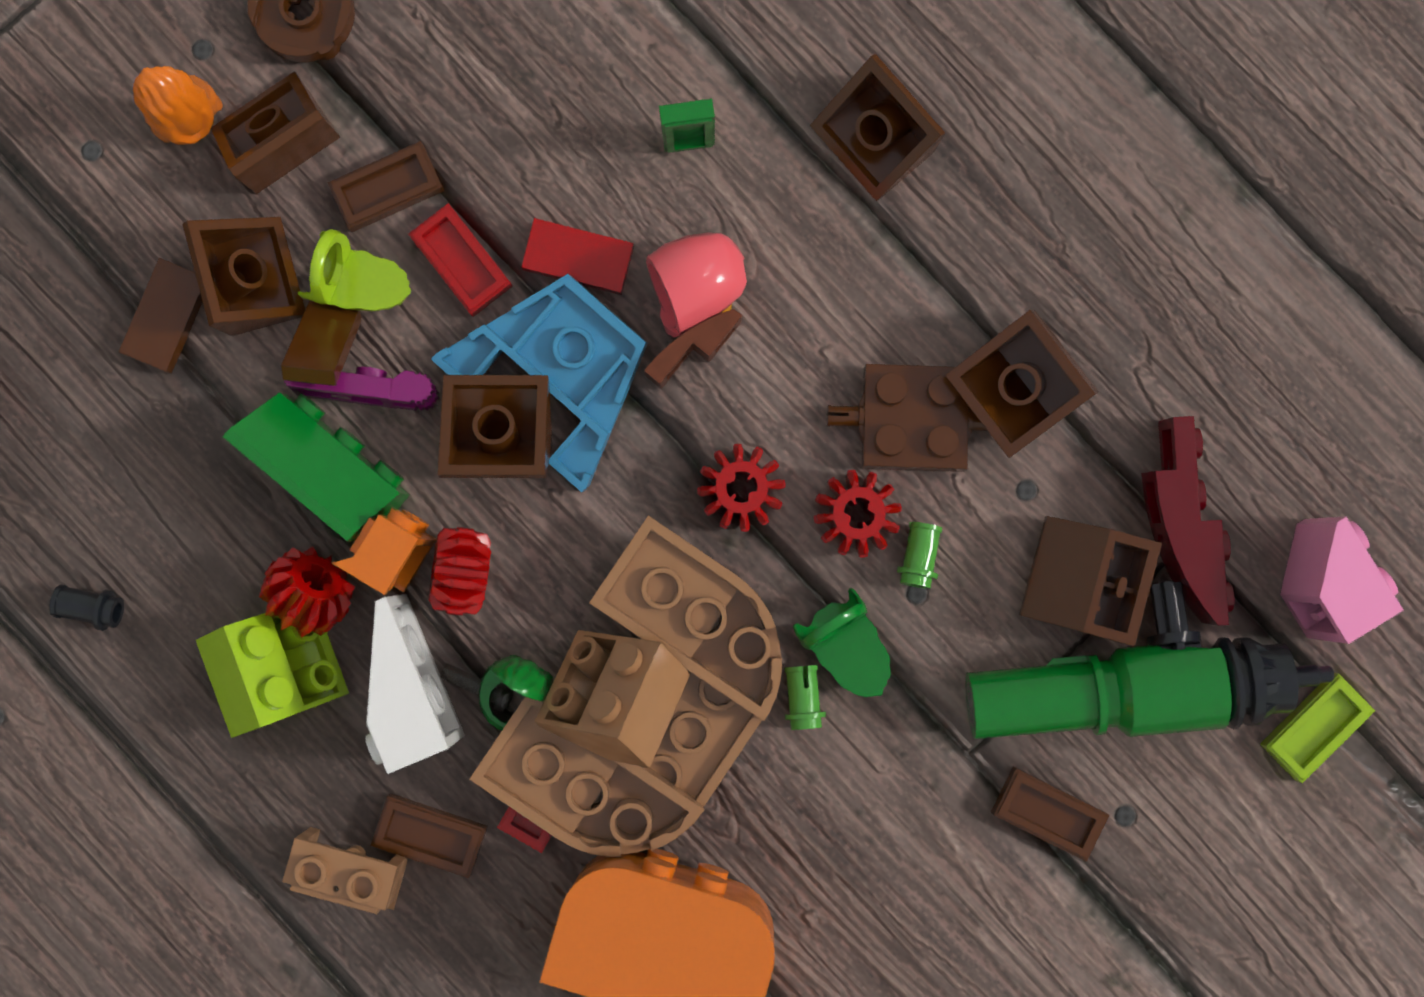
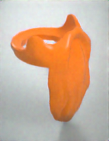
(176, 104)

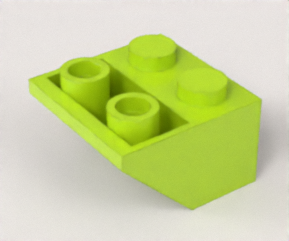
(268, 671)

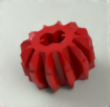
(754, 498)
(872, 505)
(459, 571)
(306, 591)

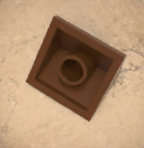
(877, 128)
(273, 133)
(244, 273)
(495, 426)

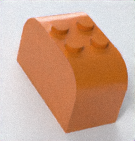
(660, 932)

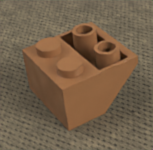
(614, 696)

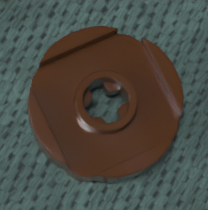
(307, 39)

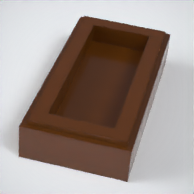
(386, 186)
(163, 317)
(321, 344)
(1049, 813)
(429, 835)

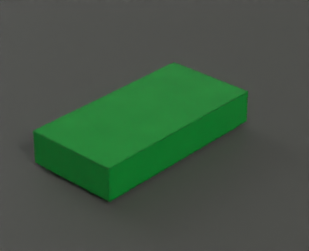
(688, 125)

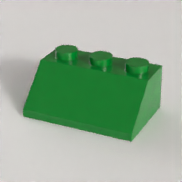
(317, 464)

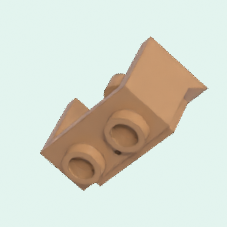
(343, 875)

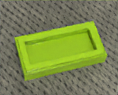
(1317, 728)

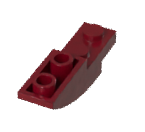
(1190, 547)

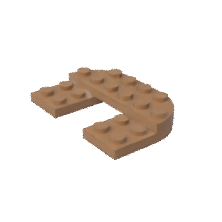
(729, 646)

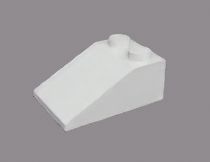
(406, 699)

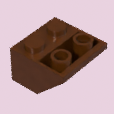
(1090, 579)

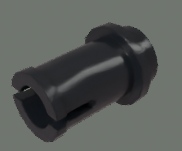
(99, 609)

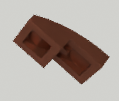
(703, 338)

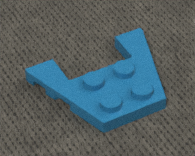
(580, 348)

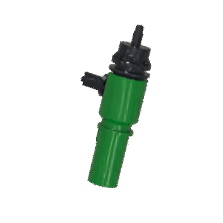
(1144, 688)

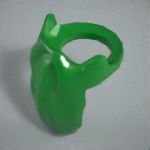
(848, 646)
(520, 676)

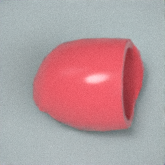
(696, 279)

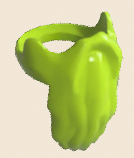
(353, 277)

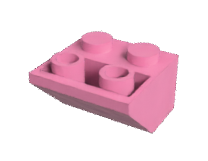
(1335, 582)

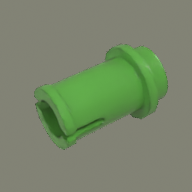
(920, 555)
(803, 698)

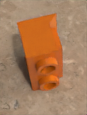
(389, 551)

